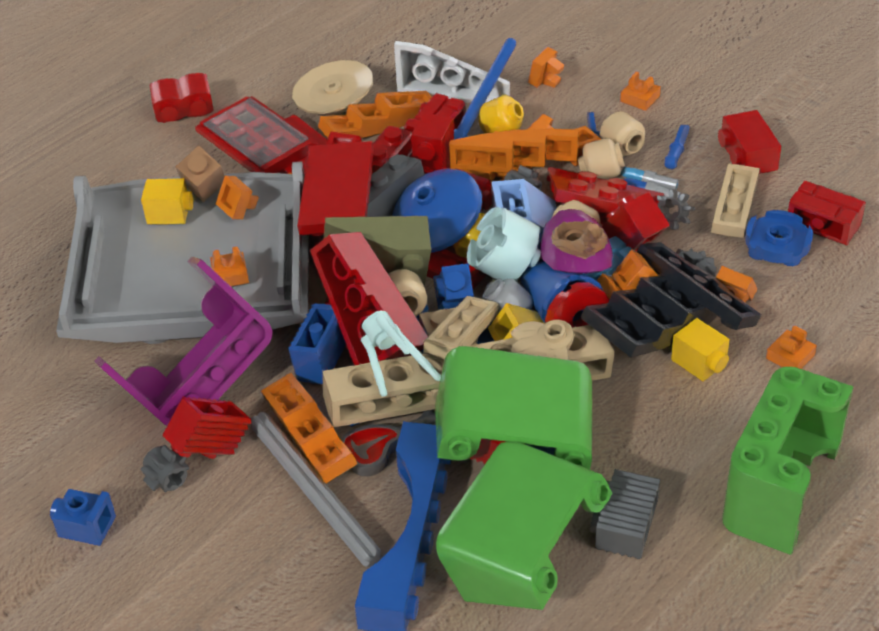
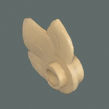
(537, 339)

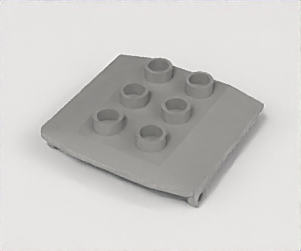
(135, 277)

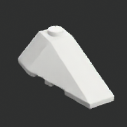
(435, 72)

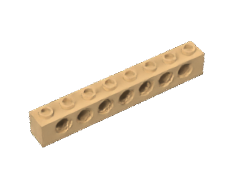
(355, 397)

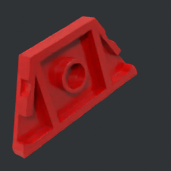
(592, 191)

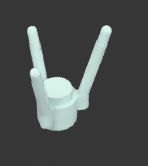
(384, 334)

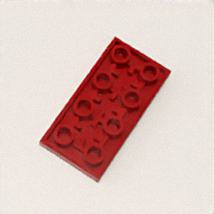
(335, 184)

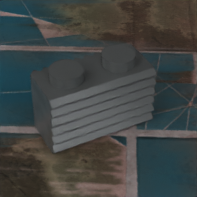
(628, 514)

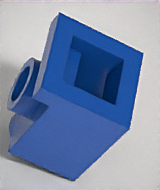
(453, 284)
(83, 516)

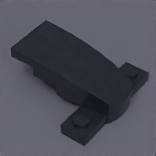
(662, 305)

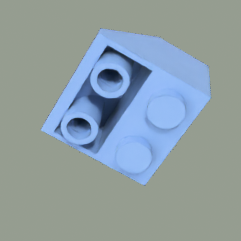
(523, 200)

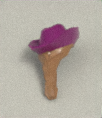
(575, 243)

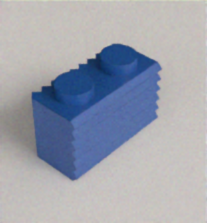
(316, 344)

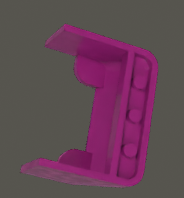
(213, 363)

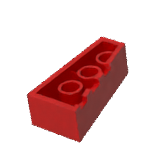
(359, 287)

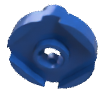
(764, 244)

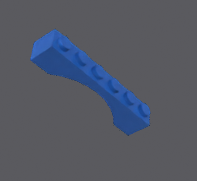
(389, 587)

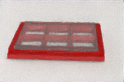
(256, 136)

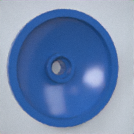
(448, 200)

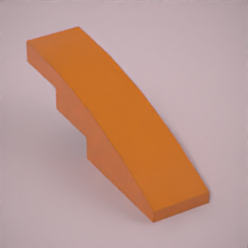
(372, 118)
(515, 147)
(309, 428)

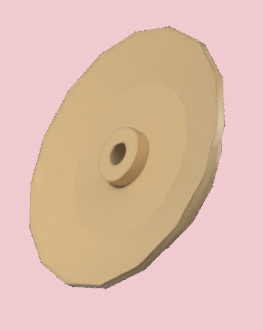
(332, 87)

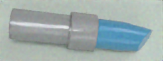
(651, 176)

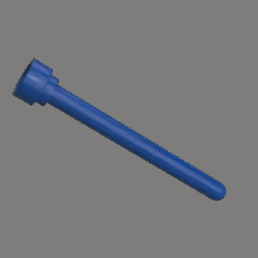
(485, 89)

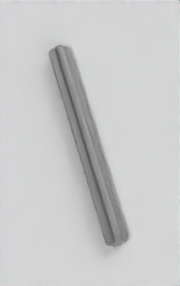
(316, 490)

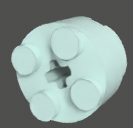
(504, 245)

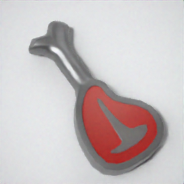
(374, 444)

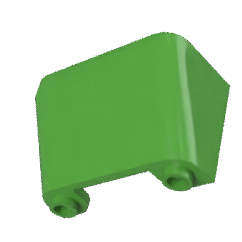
(513, 401)
(511, 521)

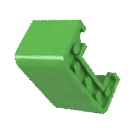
(768, 470)

